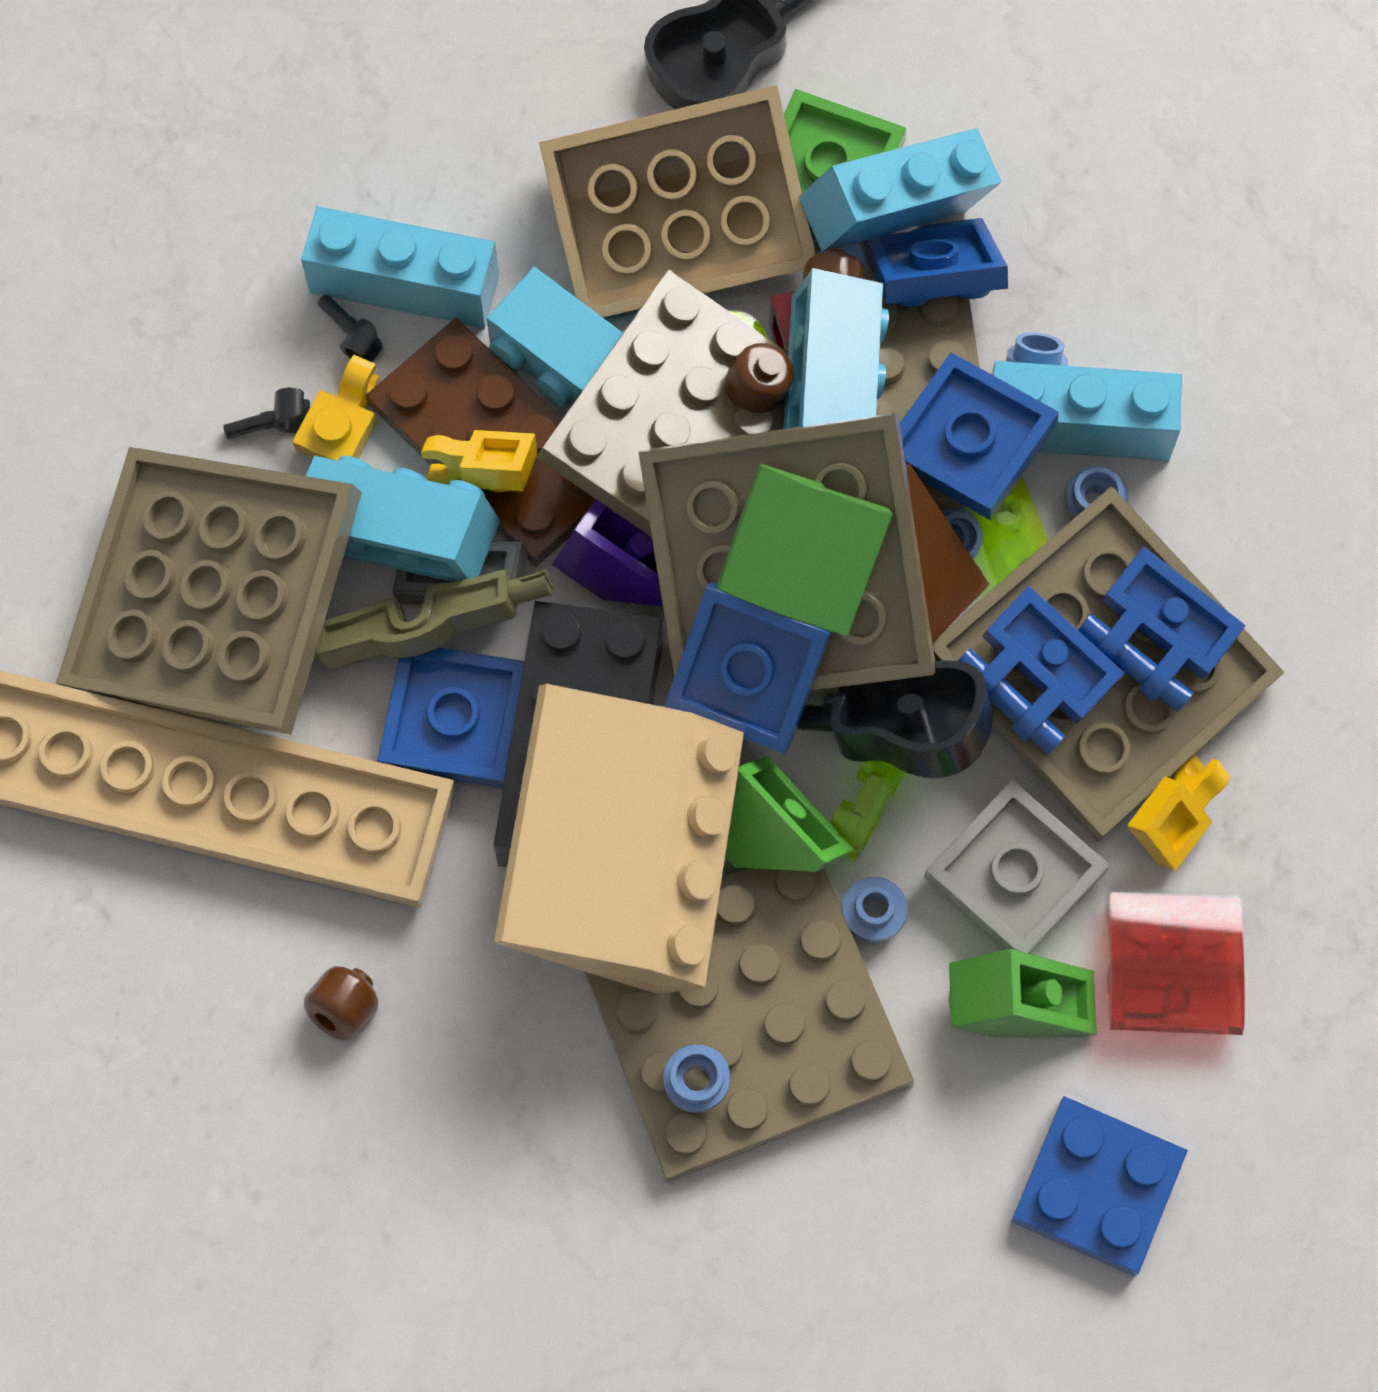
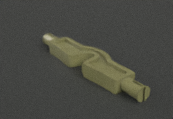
(444, 614)

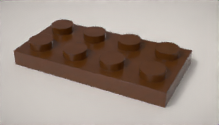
(463, 387)

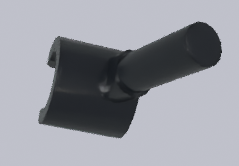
(361, 336)
(286, 417)

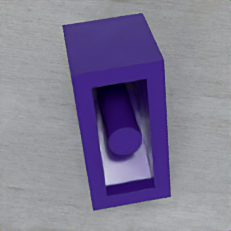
(611, 558)

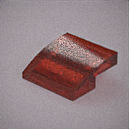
(1175, 963)

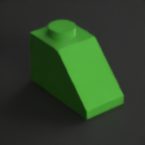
(778, 825)
(1021, 996)

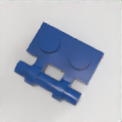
(1173, 616)
(1053, 658)

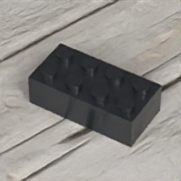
(580, 651)

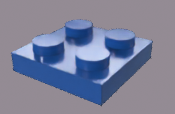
(937, 262)
(973, 435)
(748, 668)
(453, 716)
(1099, 1186)

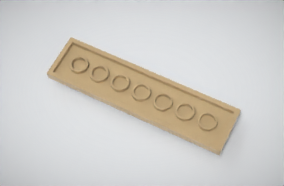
(220, 790)

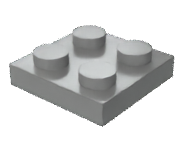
(1016, 870)

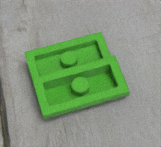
(803, 550)

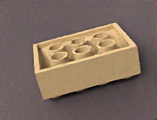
(682, 193)
(620, 839)

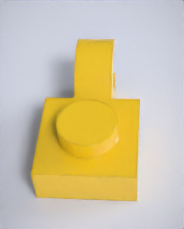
(340, 423)
(488, 460)
(1175, 814)

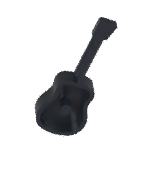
(715, 48)
(916, 724)

